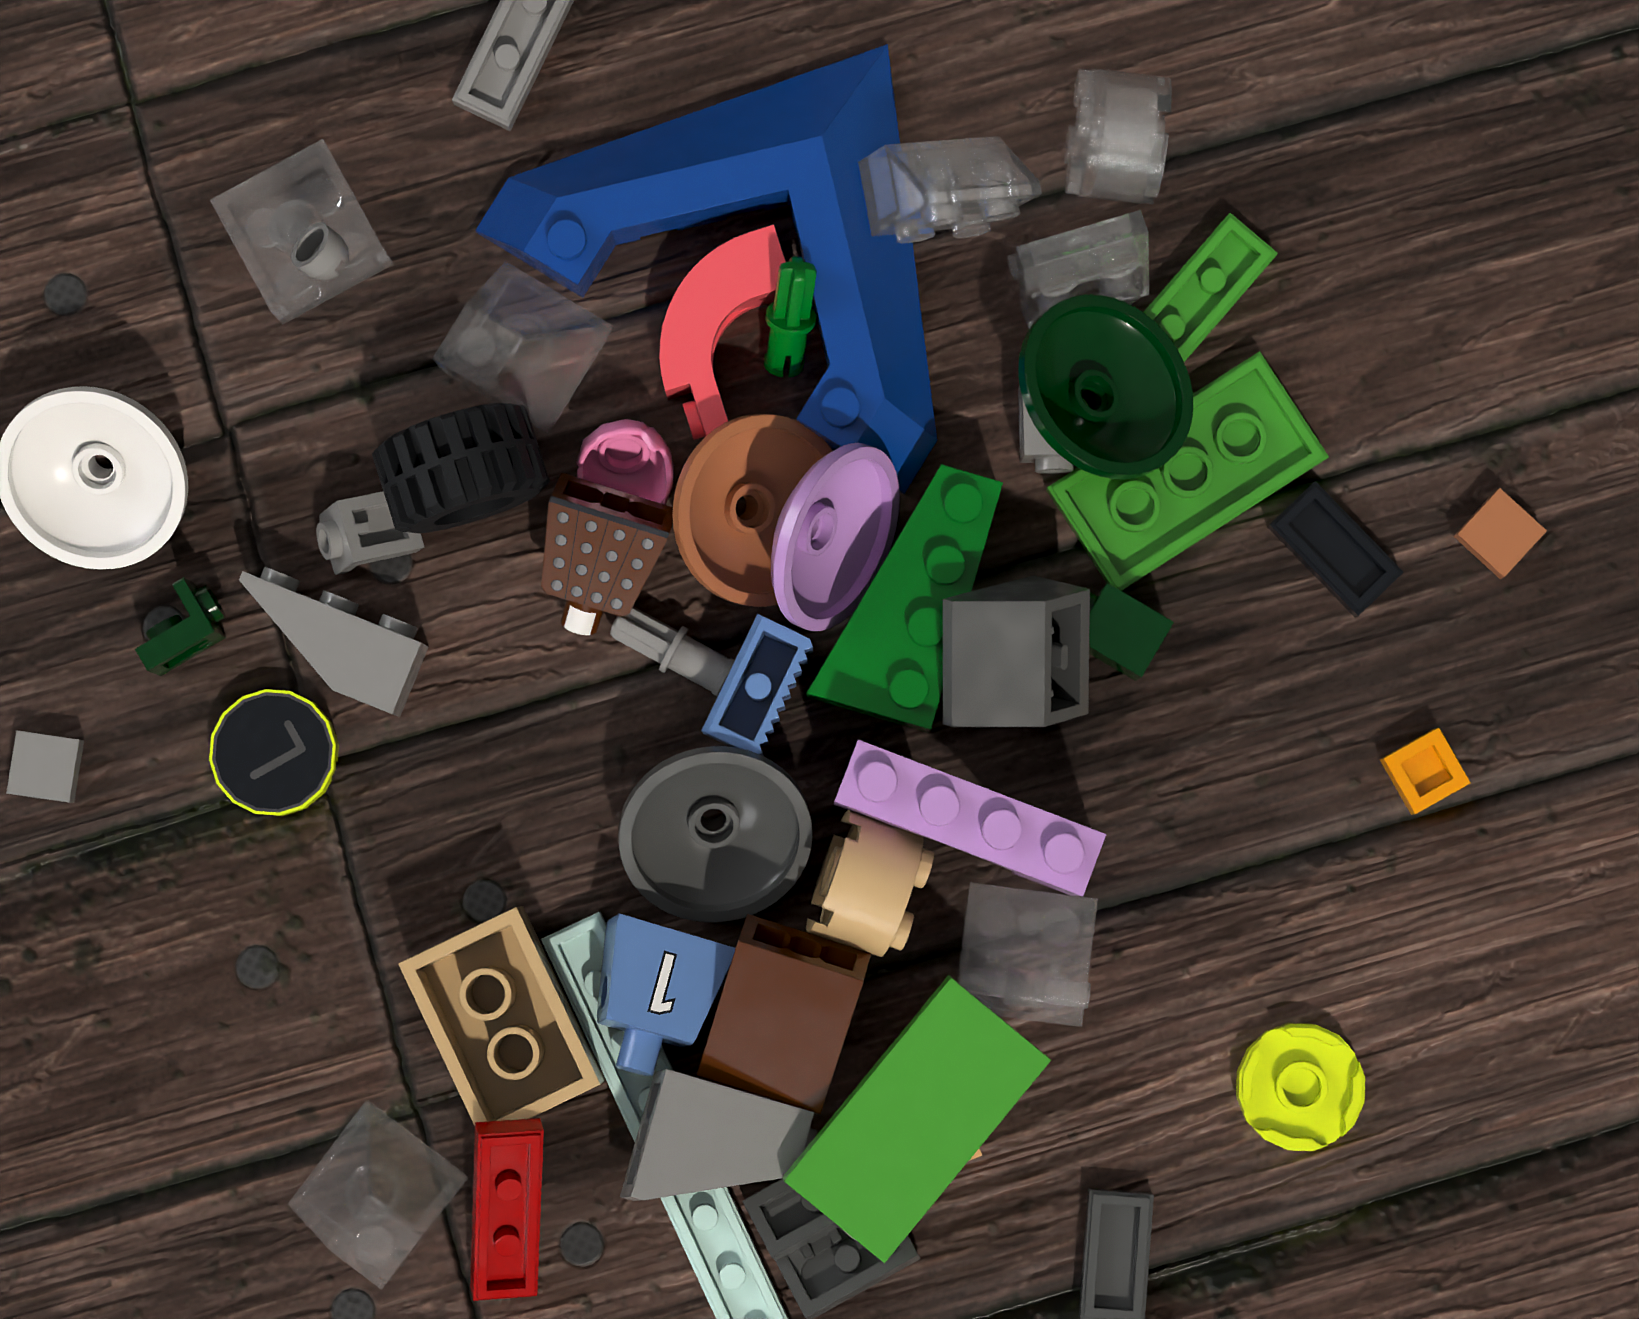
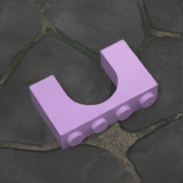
(970, 819)

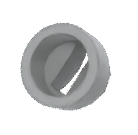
(320, 252)

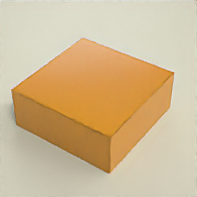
(1425, 771)

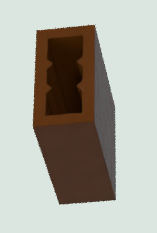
(783, 1014)

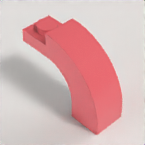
(707, 301)

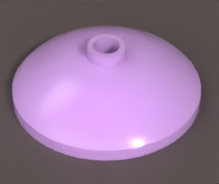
(834, 536)

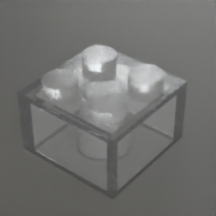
(273, 211)

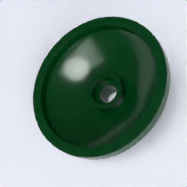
(1125, 374)

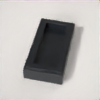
(1335, 549)

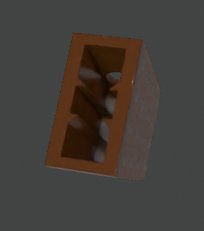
(599, 549)

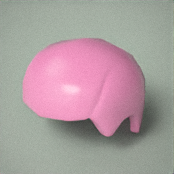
(628, 459)

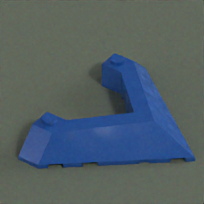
(750, 153)

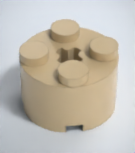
(869, 885)

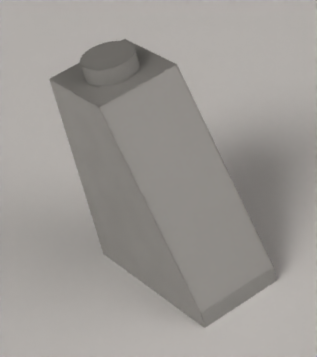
(710, 1138)

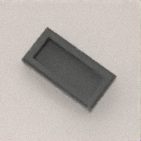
(1116, 1254)

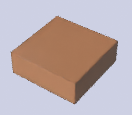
(1500, 533)

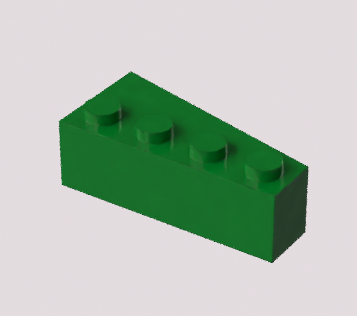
(893, 644)

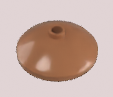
(747, 458)

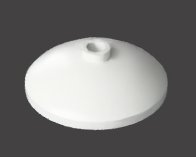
(74, 504)

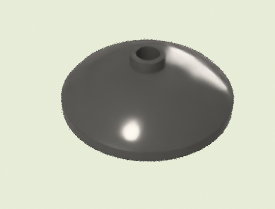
(720, 864)

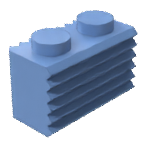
(758, 685)

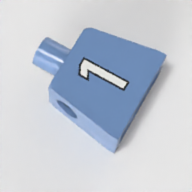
(656, 987)

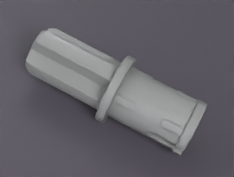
(672, 649)

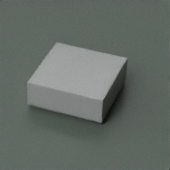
(45, 766)

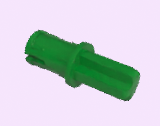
(790, 317)

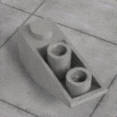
(348, 652)

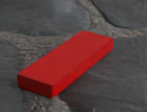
(506, 1208)

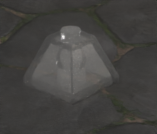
(523, 345)
(376, 1194)

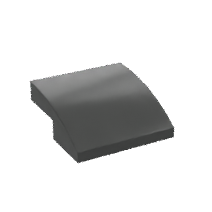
(815, 1253)

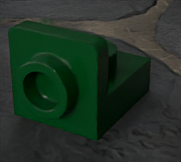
(179, 640)

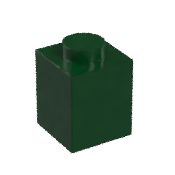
(1124, 631)

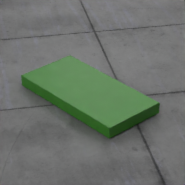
(1238, 452)
(916, 1119)

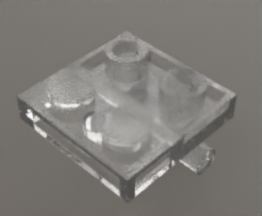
(1093, 259)
(1028, 952)

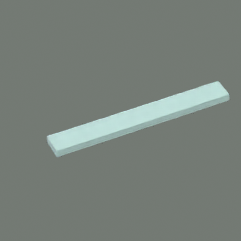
(703, 1220)

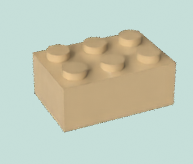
(502, 1020)

